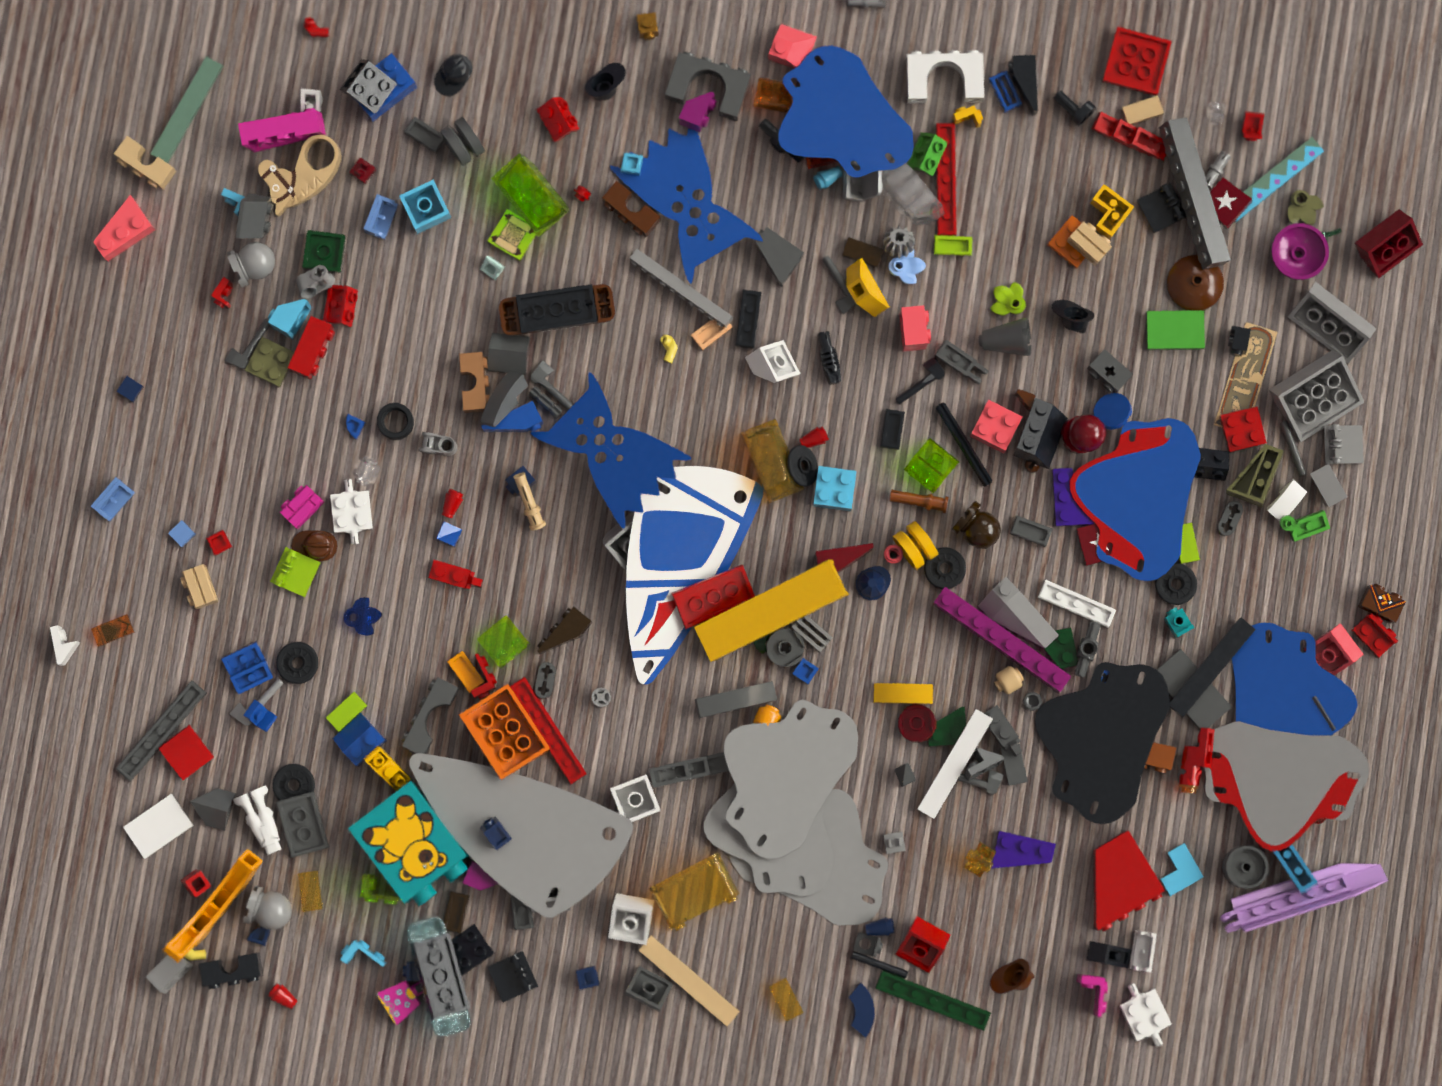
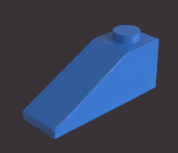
(518, 420)

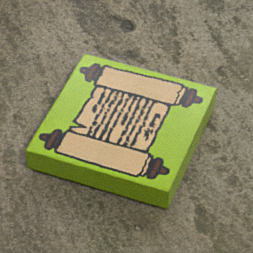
(512, 235)

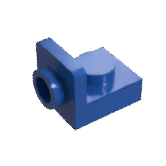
(260, 716)

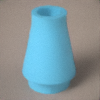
(827, 177)

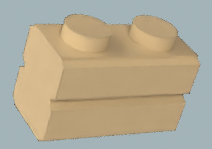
(1089, 243)
(199, 587)

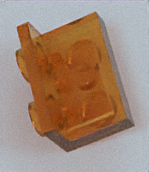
(772, 95)

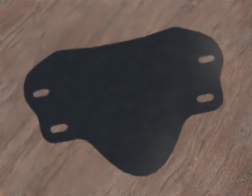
(1104, 738)

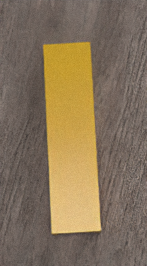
(771, 611)

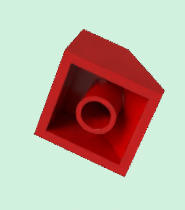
(923, 944)

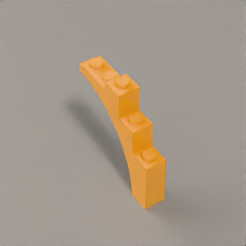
(215, 907)

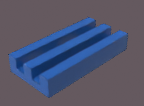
(1011, 105)

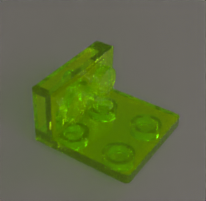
(503, 641)
(368, 885)

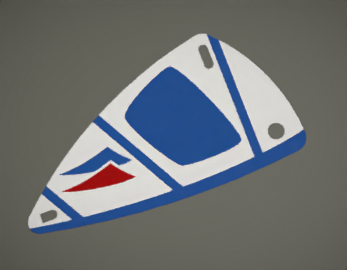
(675, 545)

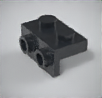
(1213, 464)

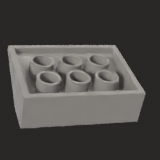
(1317, 395)

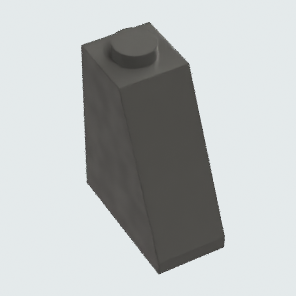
(778, 254)

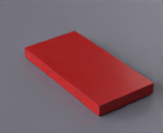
(712, 596)

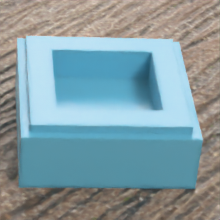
(631, 164)

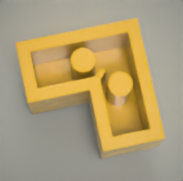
(1114, 209)

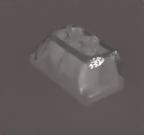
(911, 195)

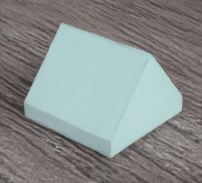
(492, 267)

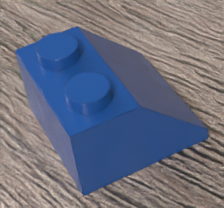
(359, 739)

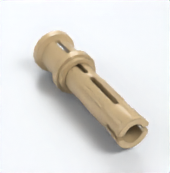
(531, 509)

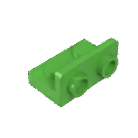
(927, 153)

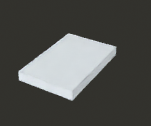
(158, 826)

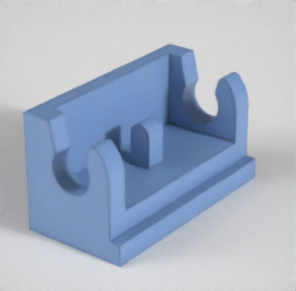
(380, 217)
(112, 499)

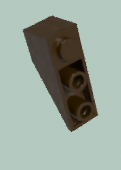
(569, 629)

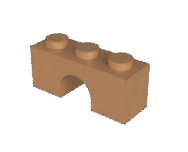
(475, 365)

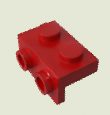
(557, 118)

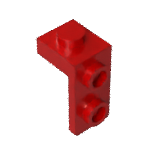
(483, 690)

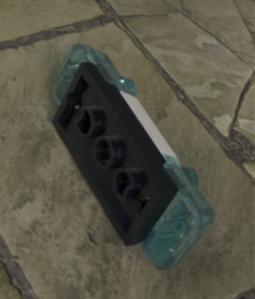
(439, 976)

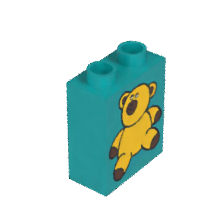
(410, 844)

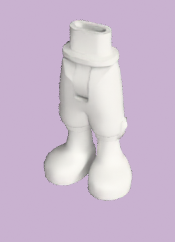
(261, 824)

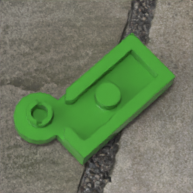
(1306, 525)

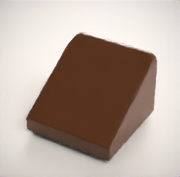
(1025, 398)

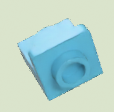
(232, 198)

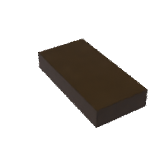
(857, 249)
(456, 911)

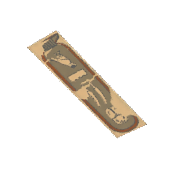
(1247, 372)

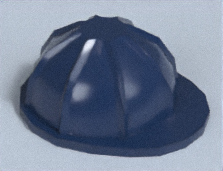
(873, 582)

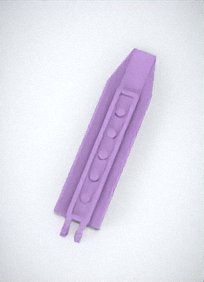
(1286, 901)

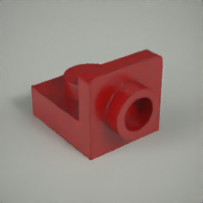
(222, 290)

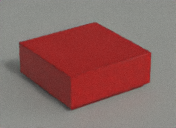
(219, 542)

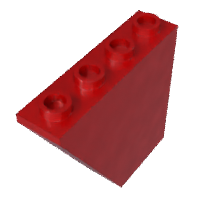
(1121, 881)

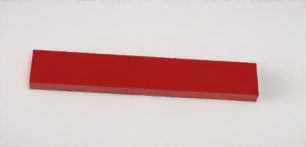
(947, 181)
(558, 746)

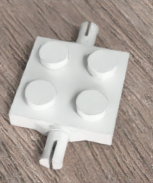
(351, 511)
(1145, 1014)

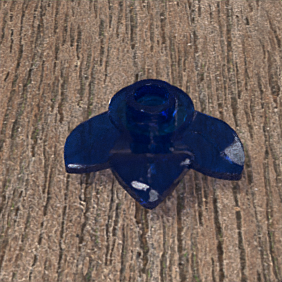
(365, 616)

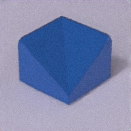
(449, 534)

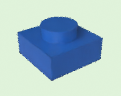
(805, 671)

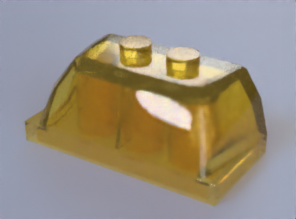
(769, 458)

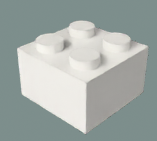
(635, 798)

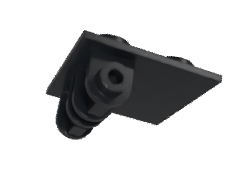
(1162, 207)
(470, 949)
(512, 976)

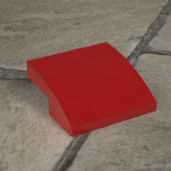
(186, 752)

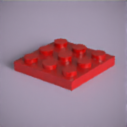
(1137, 61)

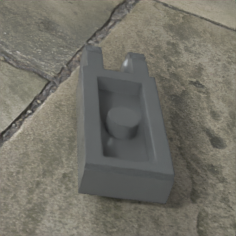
(960, 361)

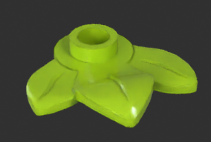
(1005, 299)

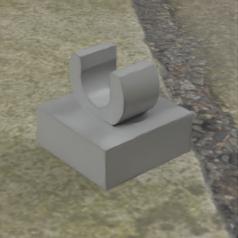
(894, 842)

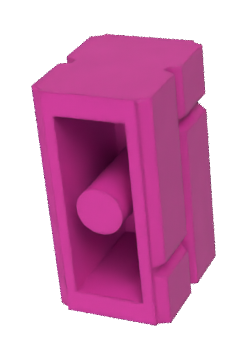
(301, 506)

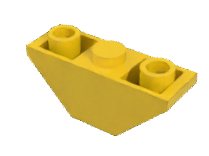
(864, 289)
(387, 768)

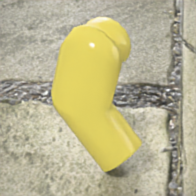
(670, 346)
(196, 955)

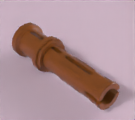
(929, 501)

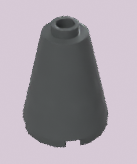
(1008, 338)

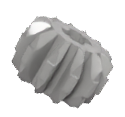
(898, 242)

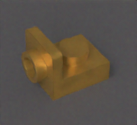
(647, 25)

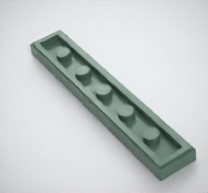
(187, 109)

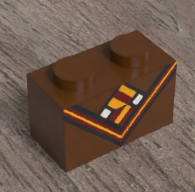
(1383, 604)

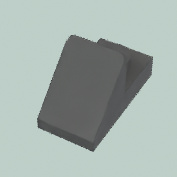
(986, 761)

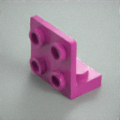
(1090, 981)

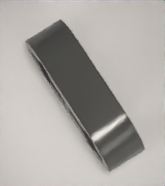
(1233, 520)
(540, 679)

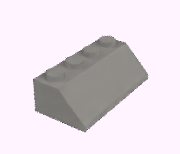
(1332, 322)

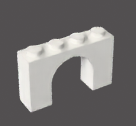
(967, 64)

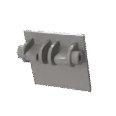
(1343, 444)

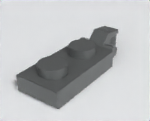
(1003, 731)

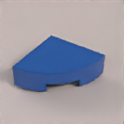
(354, 425)

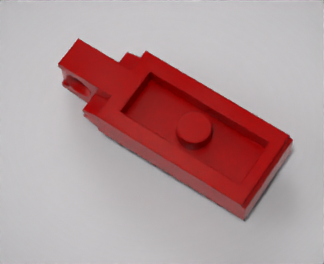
(453, 575)

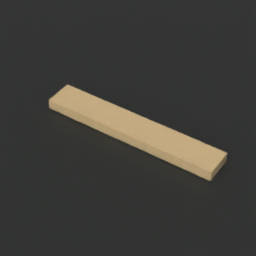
(689, 981)

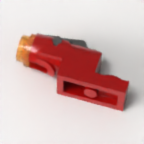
(1193, 759)

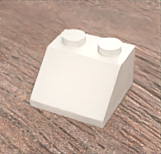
(631, 919)

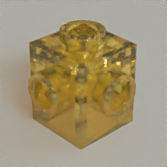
(979, 863)

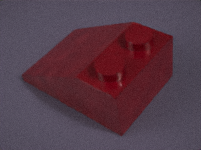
(843, 556)

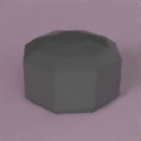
(1032, 701)

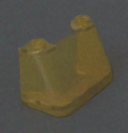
(694, 891)

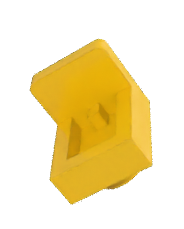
(963, 114)

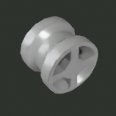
(601, 697)

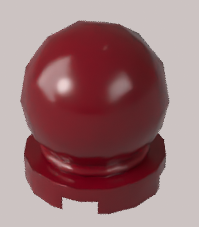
(1083, 433)

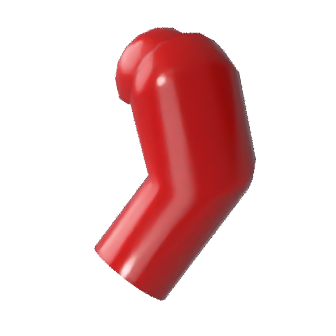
(313, 30)

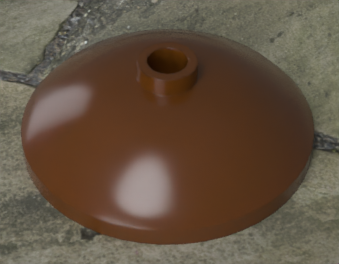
(1189, 294)

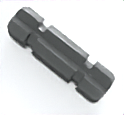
(545, 402)

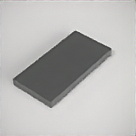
(1210, 704)

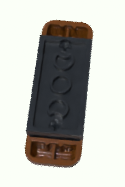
(556, 309)

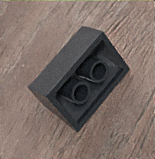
(1040, 434)

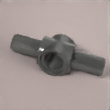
(1084, 659)

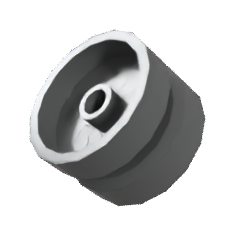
(462, 141)
(1233, 867)

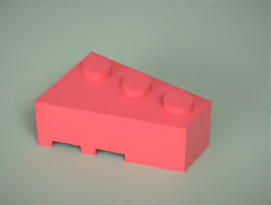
(123, 230)

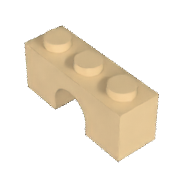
(157, 173)

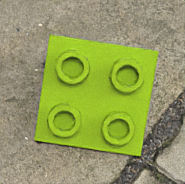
(295, 572)

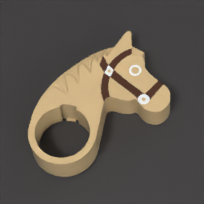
(296, 187)

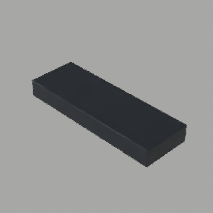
(748, 319)

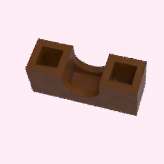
(642, 221)

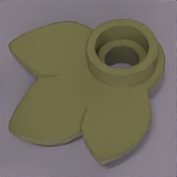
(1306, 210)

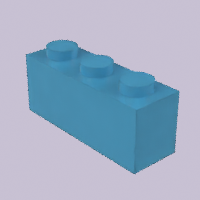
(1296, 869)

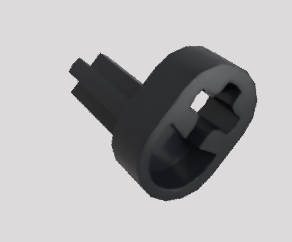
(1078, 114)

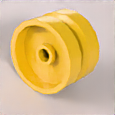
(917, 544)

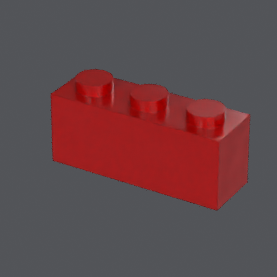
(311, 347)

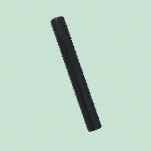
(964, 444)

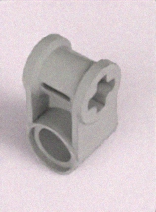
(313, 281)
(434, 444)

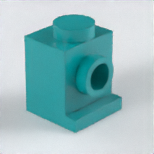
(1176, 629)

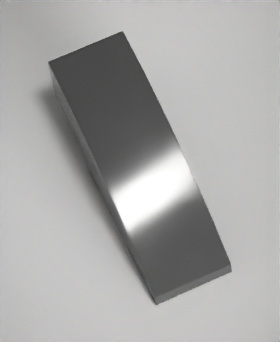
(503, 398)

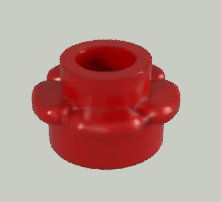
(582, 193)

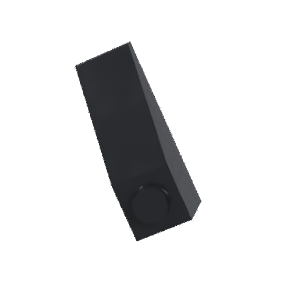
(1024, 77)

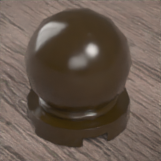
(979, 527)

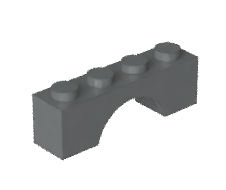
(440, 694)

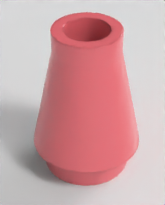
(895, 549)

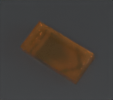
(112, 630)

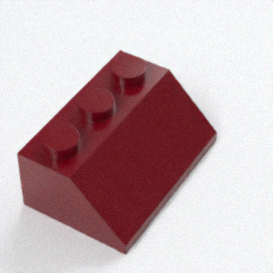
(1389, 243)

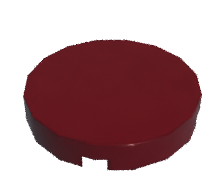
(917, 723)

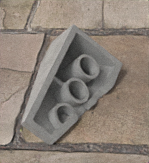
(1012, 610)

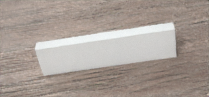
(1076, 603)

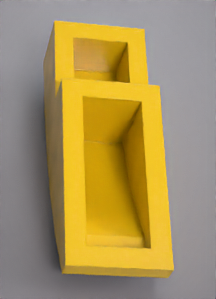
(903, 693)

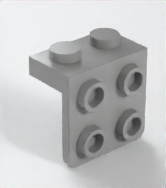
(863, 187)

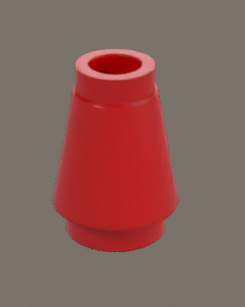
(815, 437)
(452, 502)
(282, 996)

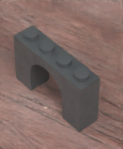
(689, 67)

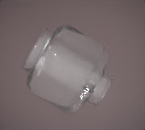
(366, 471)

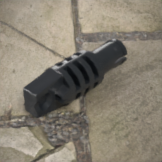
(829, 359)

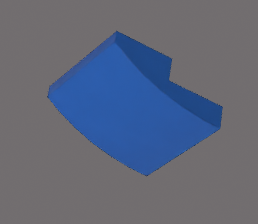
(247, 667)

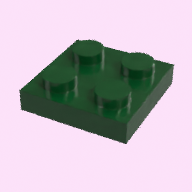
(324, 250)

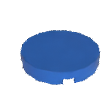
(1113, 410)

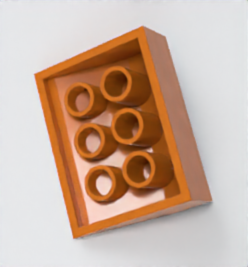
(504, 732)

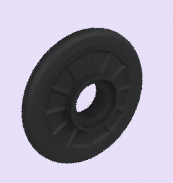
(809, 474)
(948, 580)
(1185, 592)
(288, 654)
(288, 773)

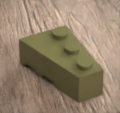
(1256, 479)

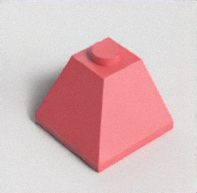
(791, 46)

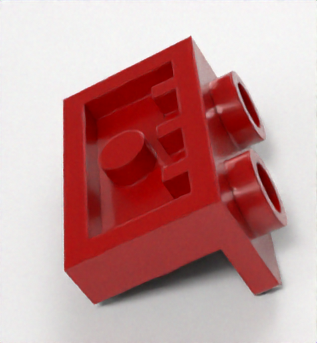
(340, 305)
(1375, 634)

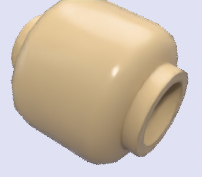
(1009, 680)

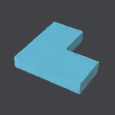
(1185, 873)

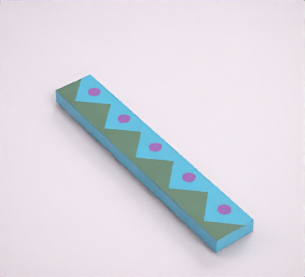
(1282, 173)

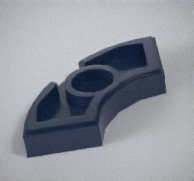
(864, 1010)

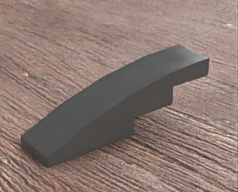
(735, 699)
(688, 769)

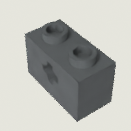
(1102, 364)

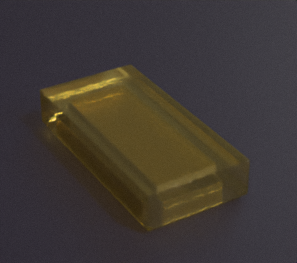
(310, 891)
(786, 999)

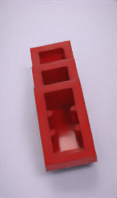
(1130, 136)

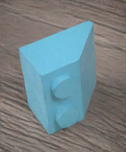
(289, 317)

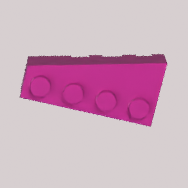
(281, 130)

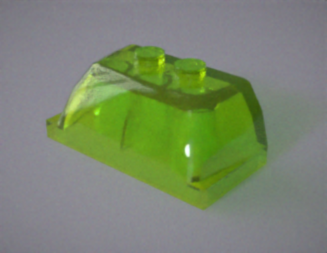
(530, 194)

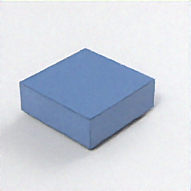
(182, 533)

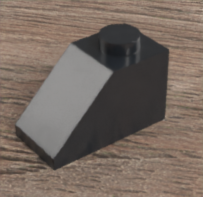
(1108, 954)

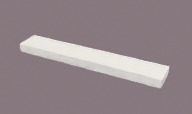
(955, 763)

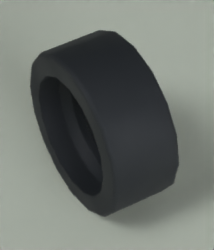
(396, 435)

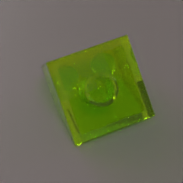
(931, 465)

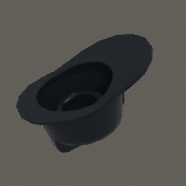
(453, 75)
(605, 82)
(1073, 315)

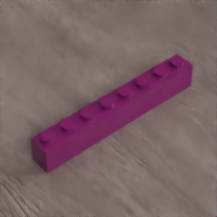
(1002, 640)

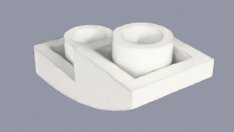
(1287, 500)

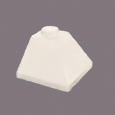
(772, 362)

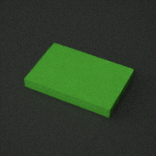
(1175, 330)

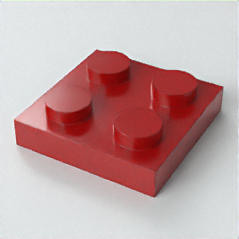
(1243, 429)

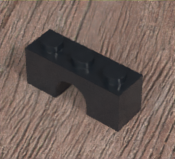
(248, 968)

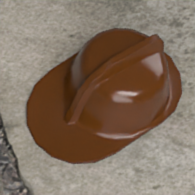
(315, 544)
(1012, 977)

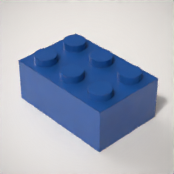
(404, 86)

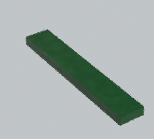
(932, 1000)

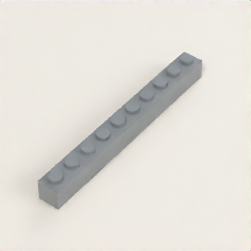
(681, 288)

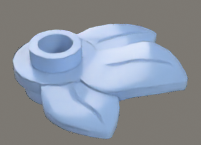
(909, 267)

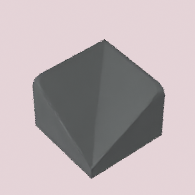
(905, 774)

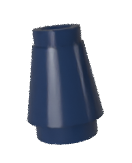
(881, 927)

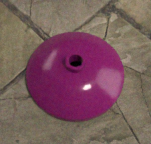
(1308, 242)

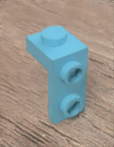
(349, 952)

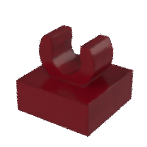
(362, 170)

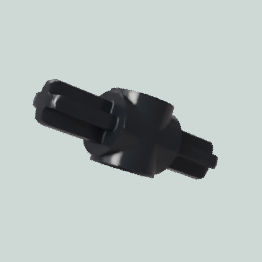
(773, 133)

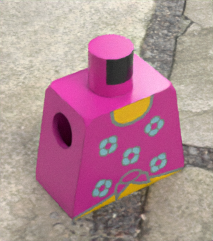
(401, 1000)

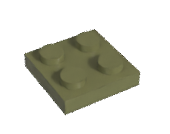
(270, 362)

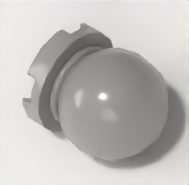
(252, 262)
(268, 909)

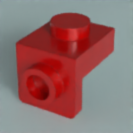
(1252, 125)

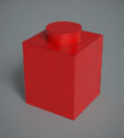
(195, 883)

